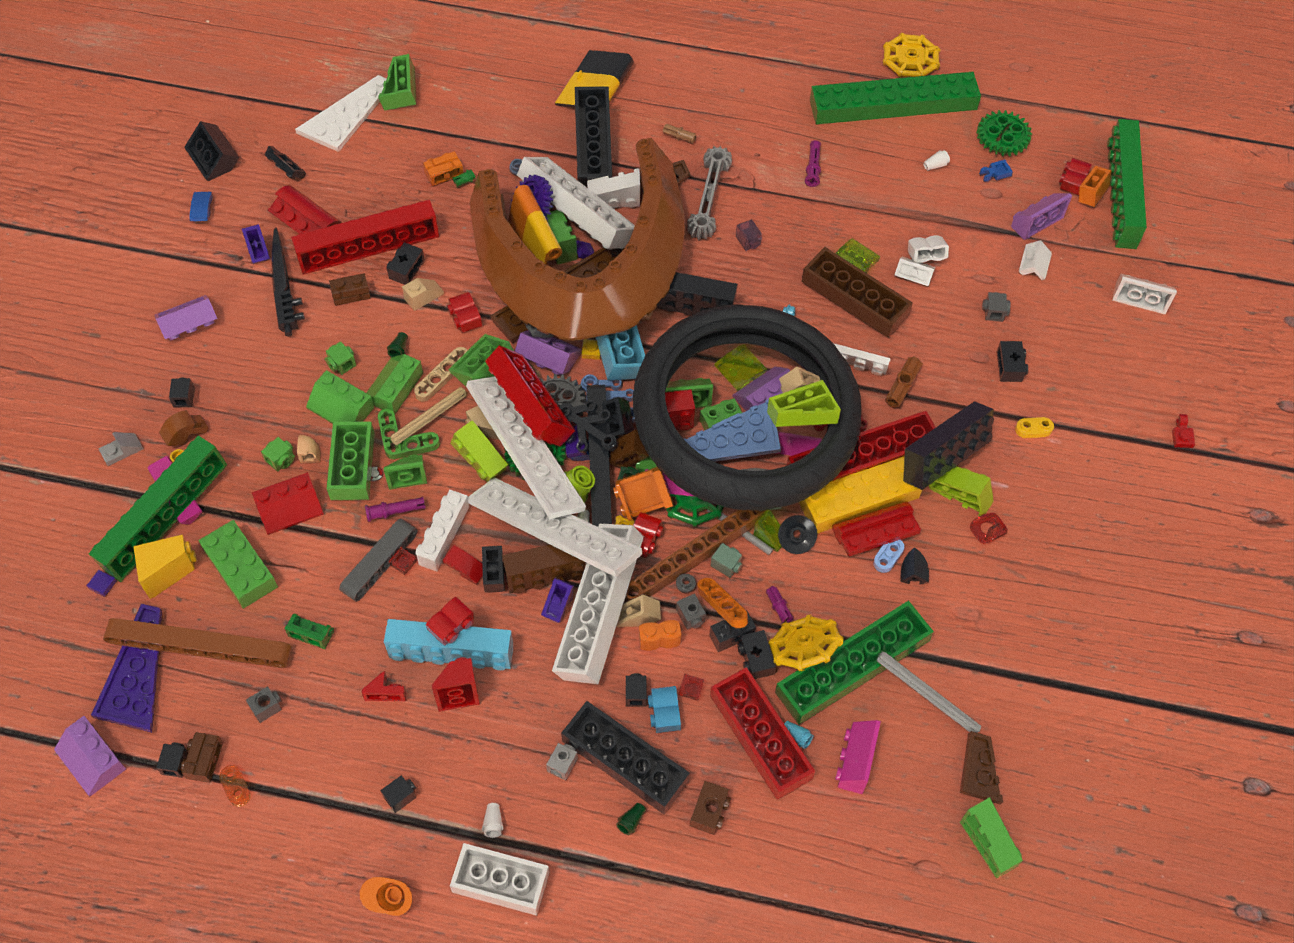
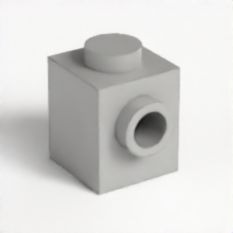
(562, 761)

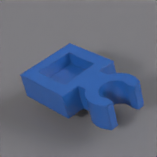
(997, 170)

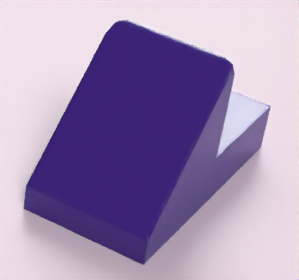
(557, 600)

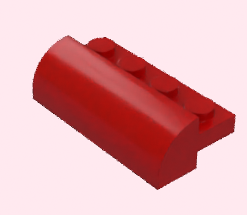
(300, 211)
(876, 528)

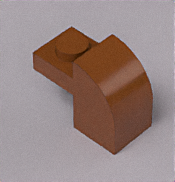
(180, 426)

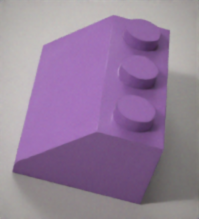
(1041, 214)
(186, 317)
(548, 352)
(761, 388)
(88, 756)

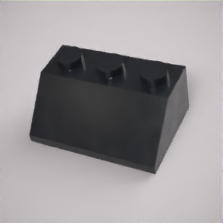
(211, 151)

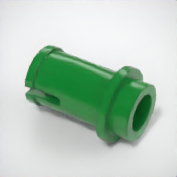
(463, 178)

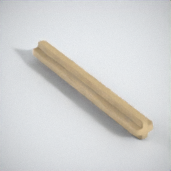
(428, 416)

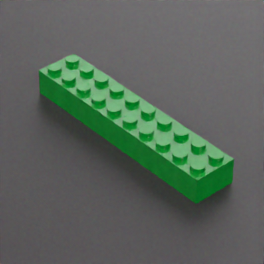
(894, 97)

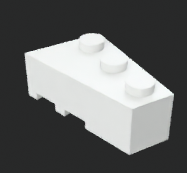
(618, 190)

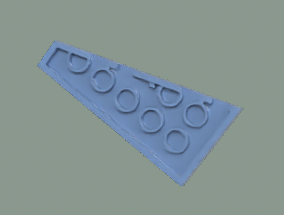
(738, 436)

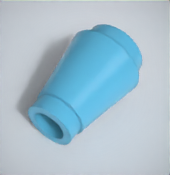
(801, 735)

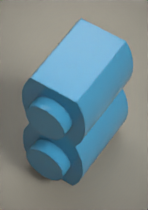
(665, 709)

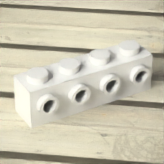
(443, 530)

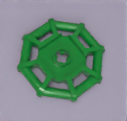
(693, 505)

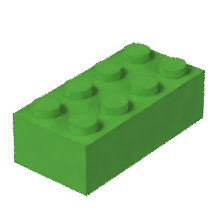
(350, 461)
(238, 564)

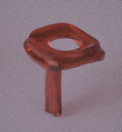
(994, 532)

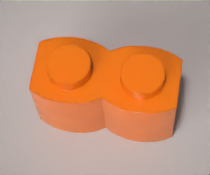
(656, 635)

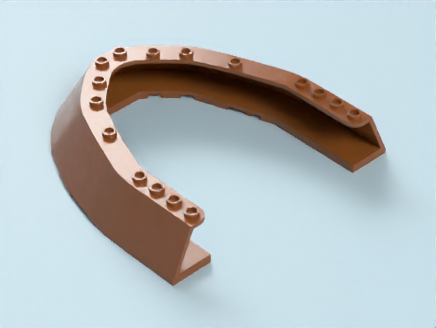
(596, 304)

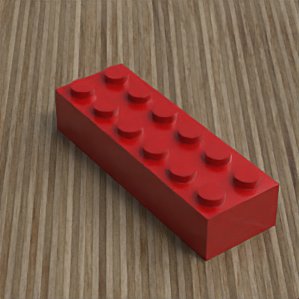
(529, 396)
(762, 733)

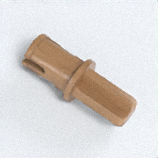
(679, 133)

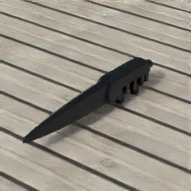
(283, 297)

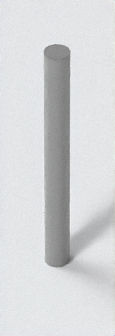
(753, 539)

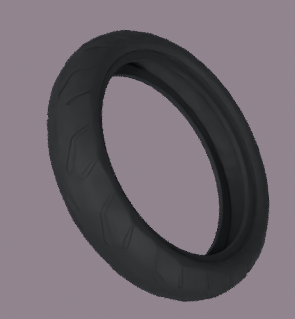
(724, 484)

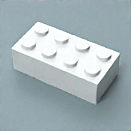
(499, 879)

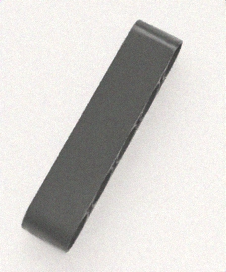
(376, 560)

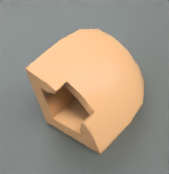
(308, 450)

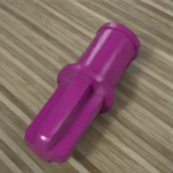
(779, 604)

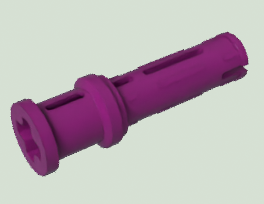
(813, 168)
(384, 510)

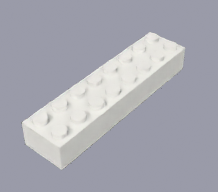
(580, 203)
(594, 617)

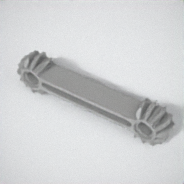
(702, 224)

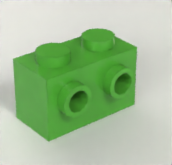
(713, 414)

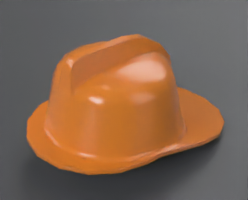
(386, 896)

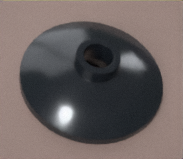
(806, 538)

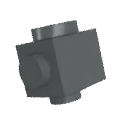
(996, 306)
(691, 612)

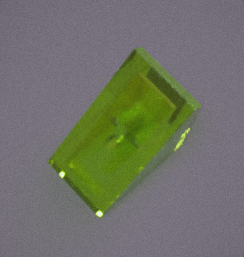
(767, 530)

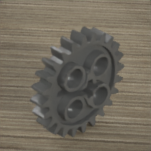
(570, 389)

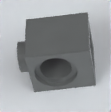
(257, 699)

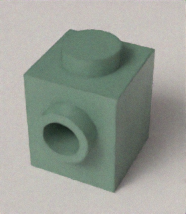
(726, 560)

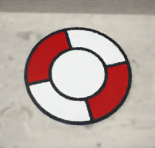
(376, 473)

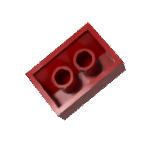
(287, 503)
(456, 686)

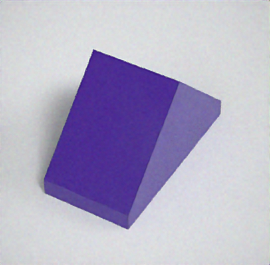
(255, 243)

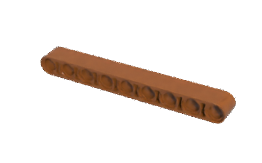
(693, 559)
(197, 643)

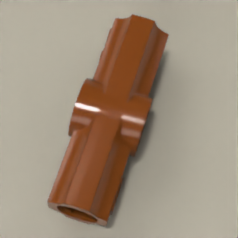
(900, 389)

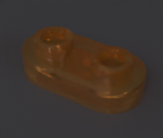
(235, 784)

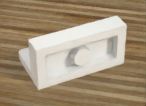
(1035, 259)
(914, 271)

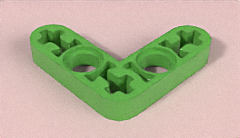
(402, 449)

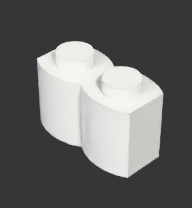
(928, 249)

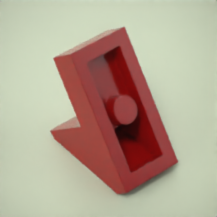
(379, 691)

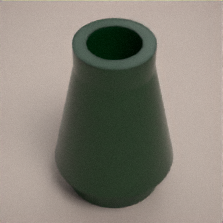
(398, 345)
(630, 819)

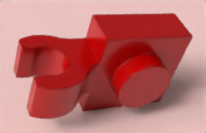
(1183, 436)

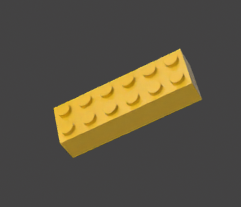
(859, 495)

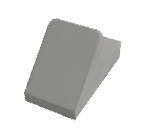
(122, 447)

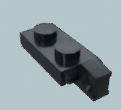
(284, 162)

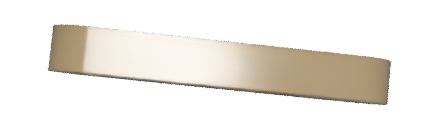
(439, 372)

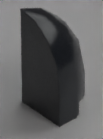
(914, 568)

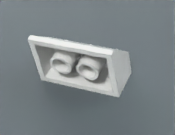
(1143, 293)

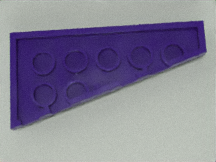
(131, 685)

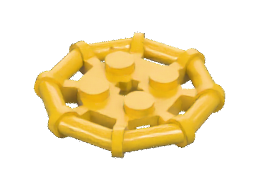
(911, 45)
(797, 645)

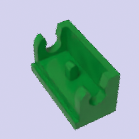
(309, 631)

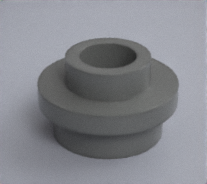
(685, 588)

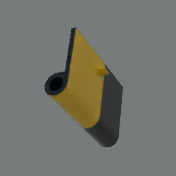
(597, 69)

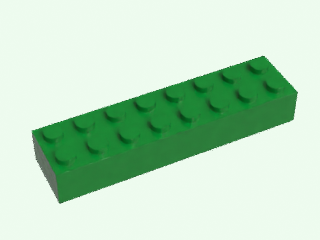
(1127, 184)
(152, 514)
(853, 662)

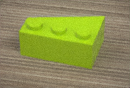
(804, 406)
(478, 451)
(967, 487)

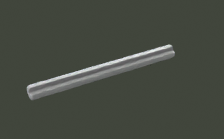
(928, 692)

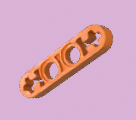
(741, 618)

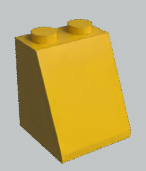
(163, 563)

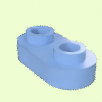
(888, 556)

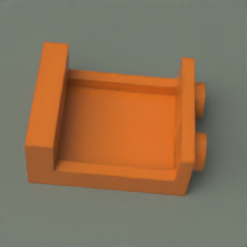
(642, 493)

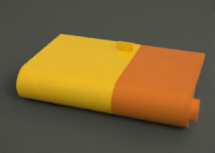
(531, 225)

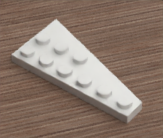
(341, 120)

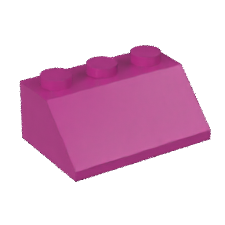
(857, 756)

